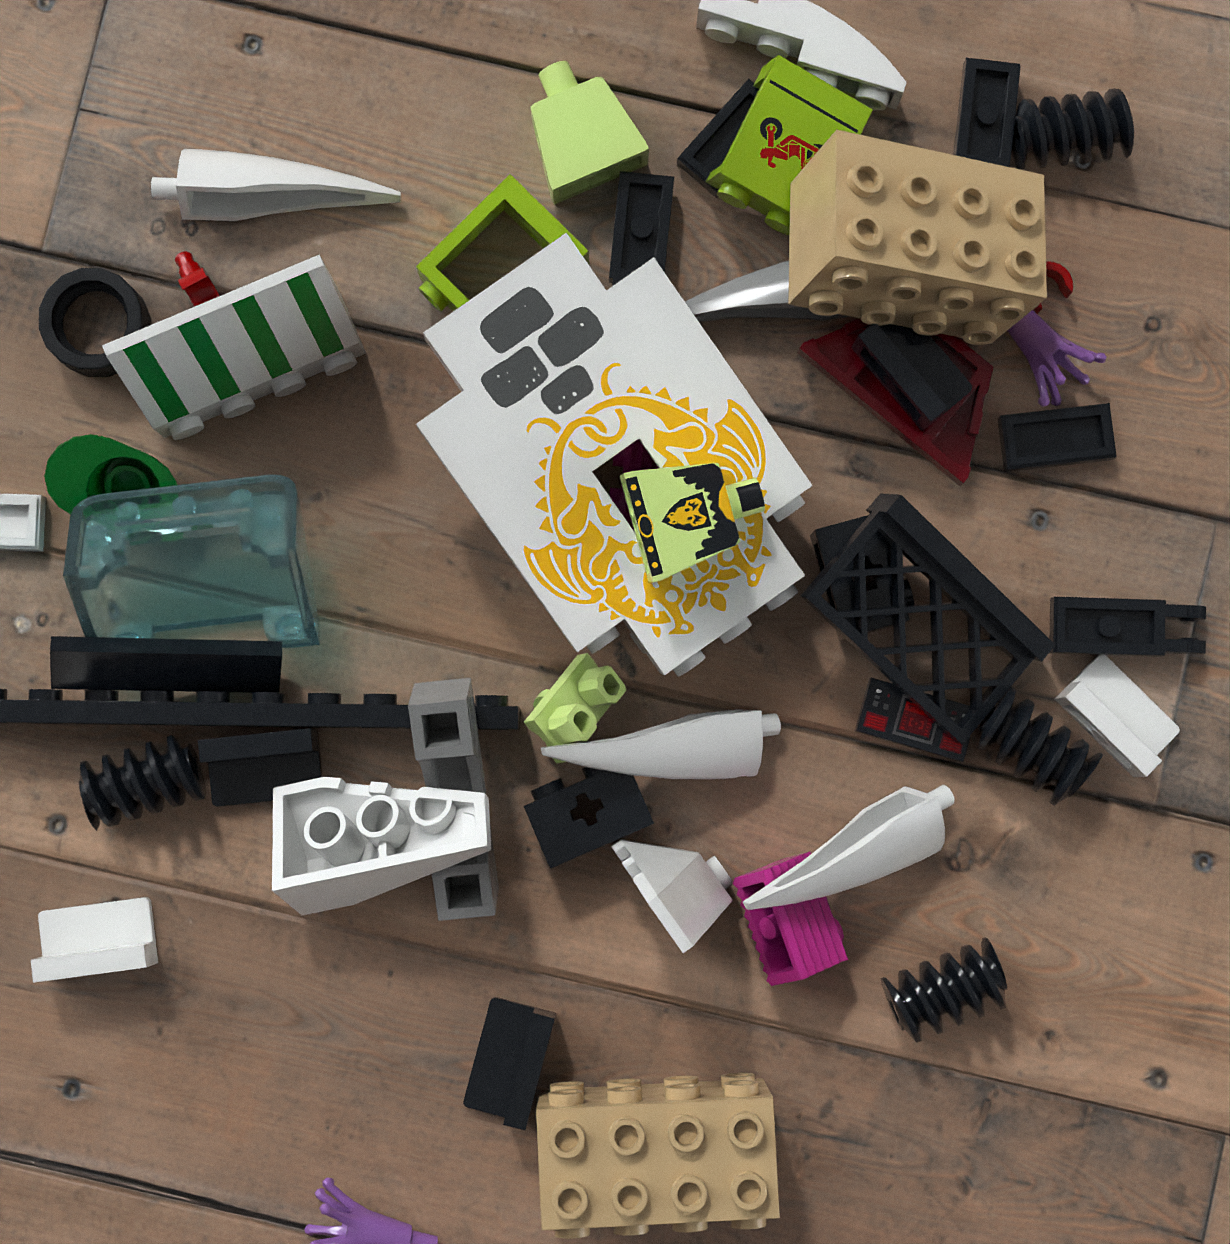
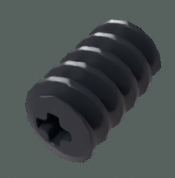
(1071, 126)
(1036, 747)
(140, 783)
(948, 990)

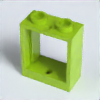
(519, 206)

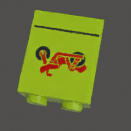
(780, 136)

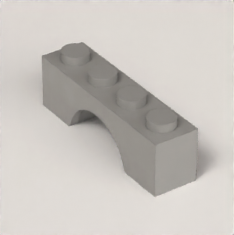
(451, 758)

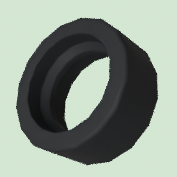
(64, 293)

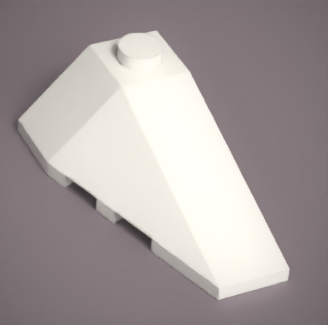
(358, 841)
(678, 887)

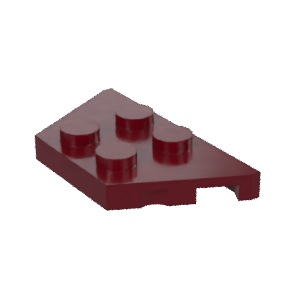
(948, 440)

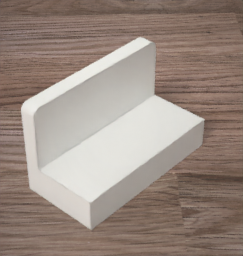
(1118, 716)
(95, 939)

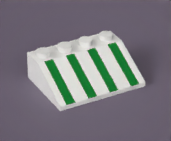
(237, 349)

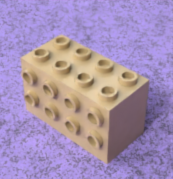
(916, 239)
(657, 1155)

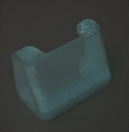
(193, 560)

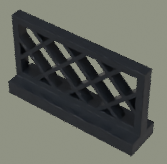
(948, 574)

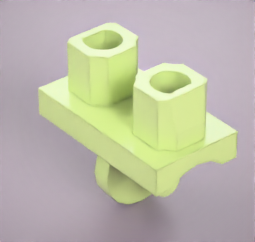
(575, 703)

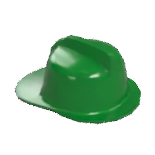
(99, 466)

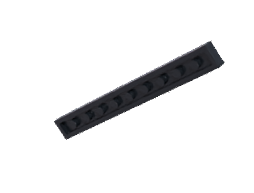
(215, 709)

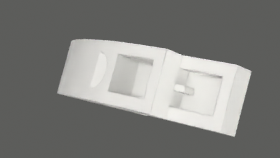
(815, 37)

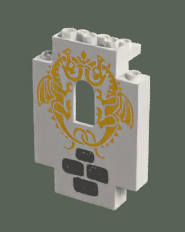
(559, 385)

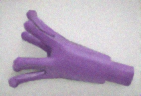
(1046, 350)
(360, 1224)

